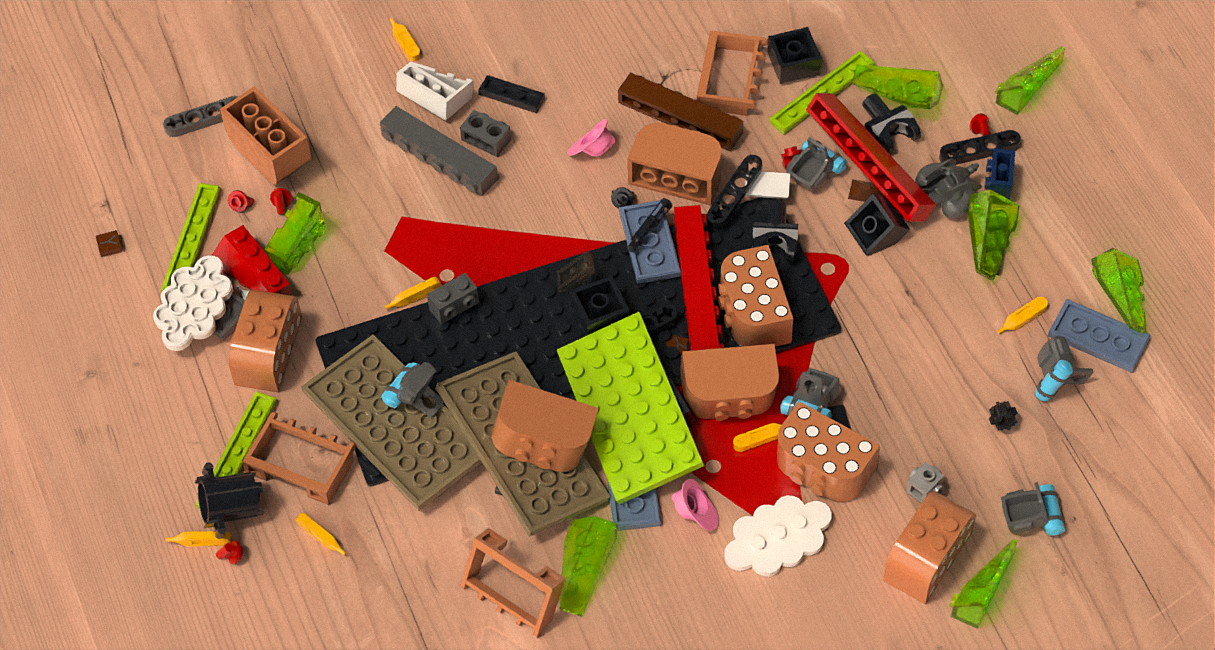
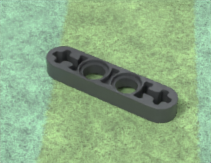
(201, 112)

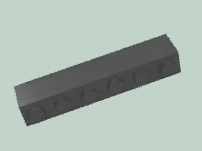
(438, 151)

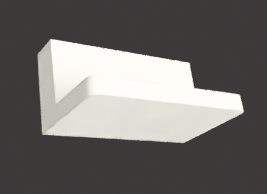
(770, 185)

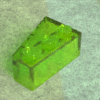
(297, 235)

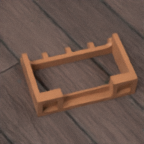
(731, 42)
(314, 489)
(546, 580)

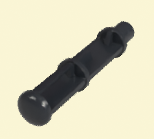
(649, 224)

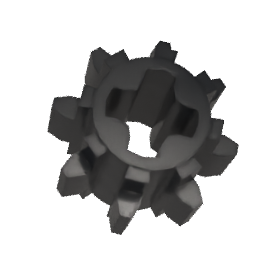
(1003, 415)

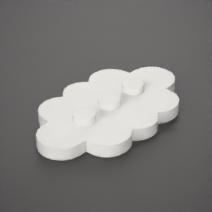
(193, 303)
(777, 536)

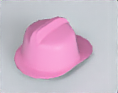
(594, 142)
(695, 505)

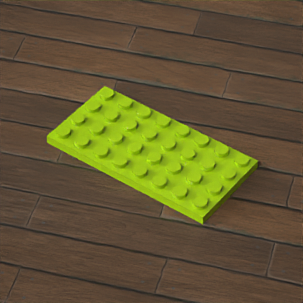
(638, 419)

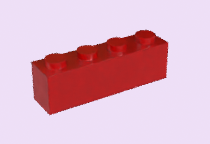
(249, 263)

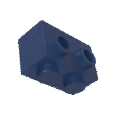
(1001, 172)

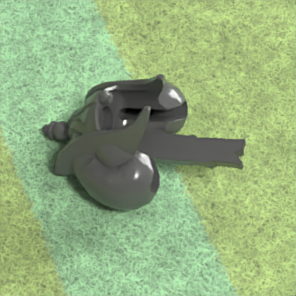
(948, 186)

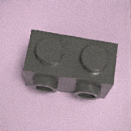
(453, 298)

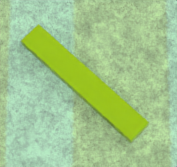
(833, 83)
(194, 229)
(244, 435)

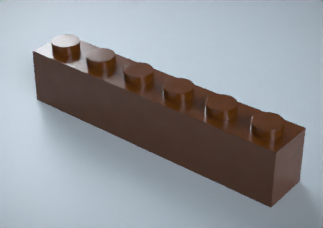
(679, 110)

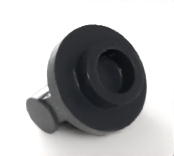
(622, 197)

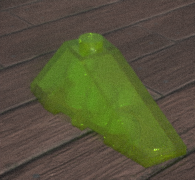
(1024, 84)
(902, 85)
(990, 225)
(1121, 280)
(584, 557)
(979, 590)

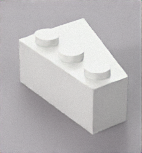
(434, 90)

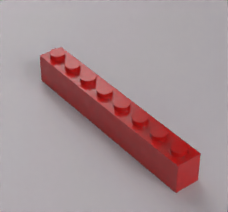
(871, 157)
(697, 278)

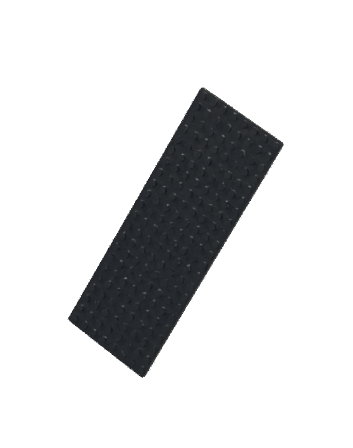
(536, 319)

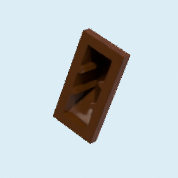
(862, 190)

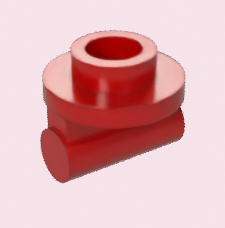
(980, 125)
(789, 154)
(281, 198)
(239, 201)
(232, 551)

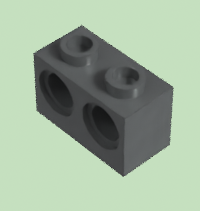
(485, 133)

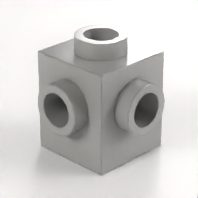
(923, 481)

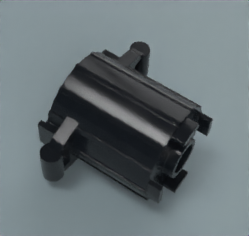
(227, 498)

